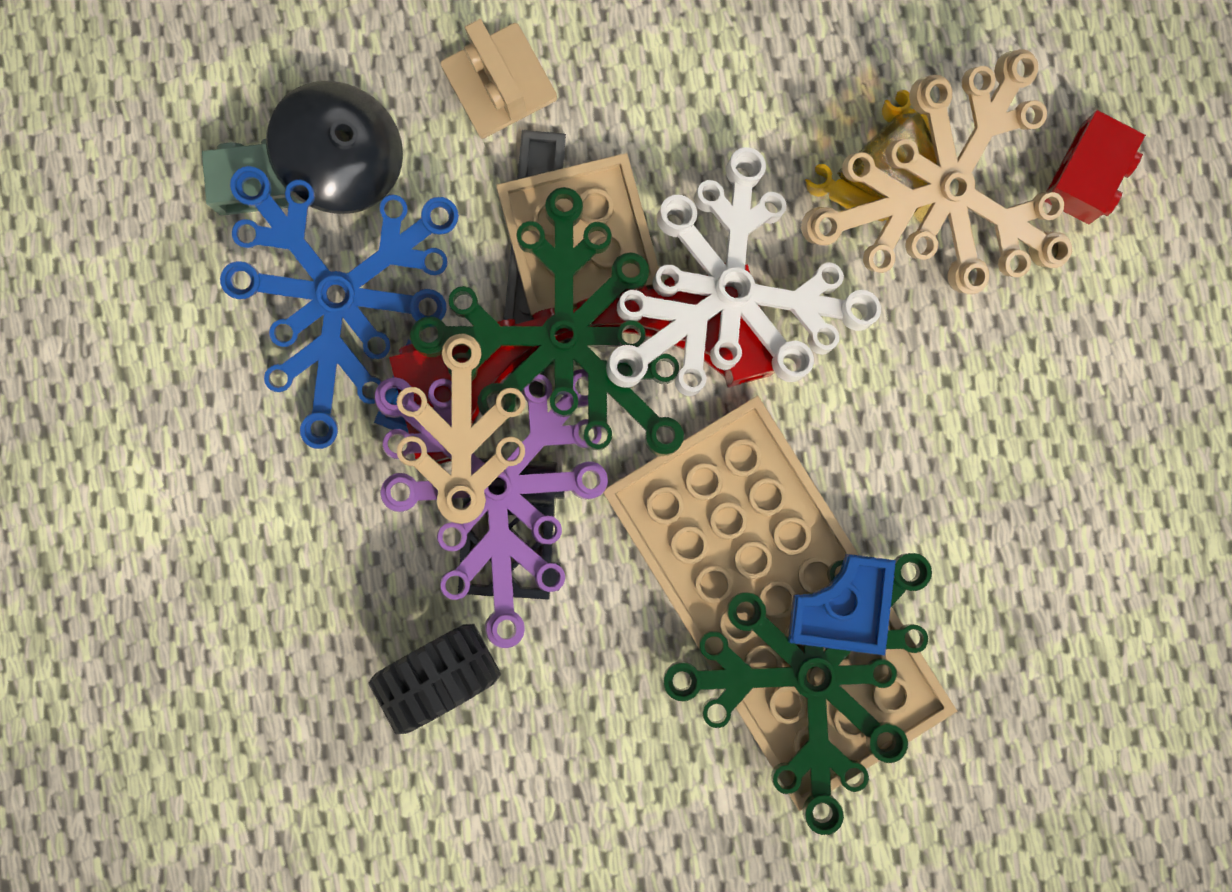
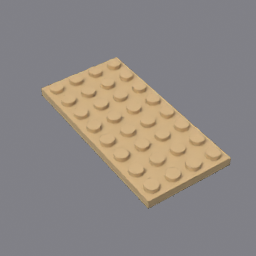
(746, 518)

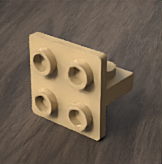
(497, 78)

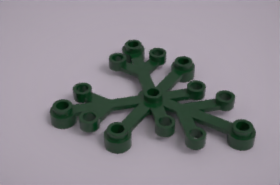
(564, 263)
(818, 752)

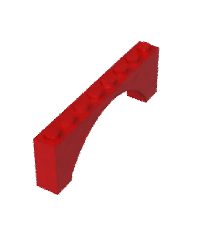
(423, 371)

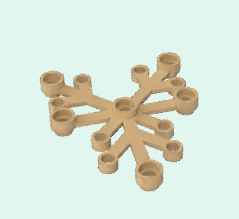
(901, 201)

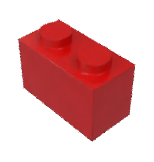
(1095, 167)

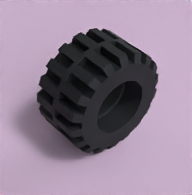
(434, 679)

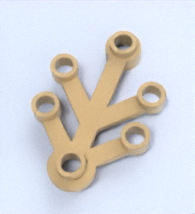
(461, 438)

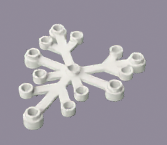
(691, 320)

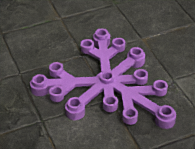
(499, 541)

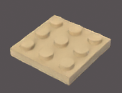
(607, 197)

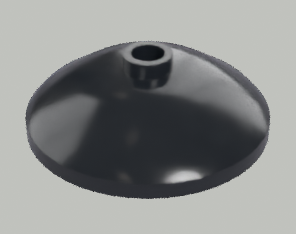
(342, 173)

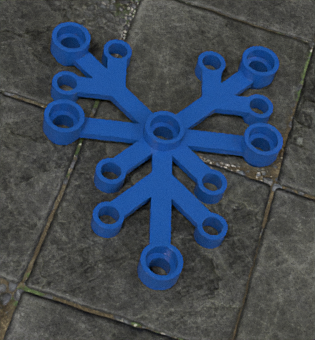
(329, 347)

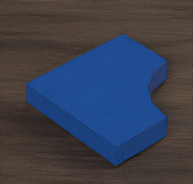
(850, 610)

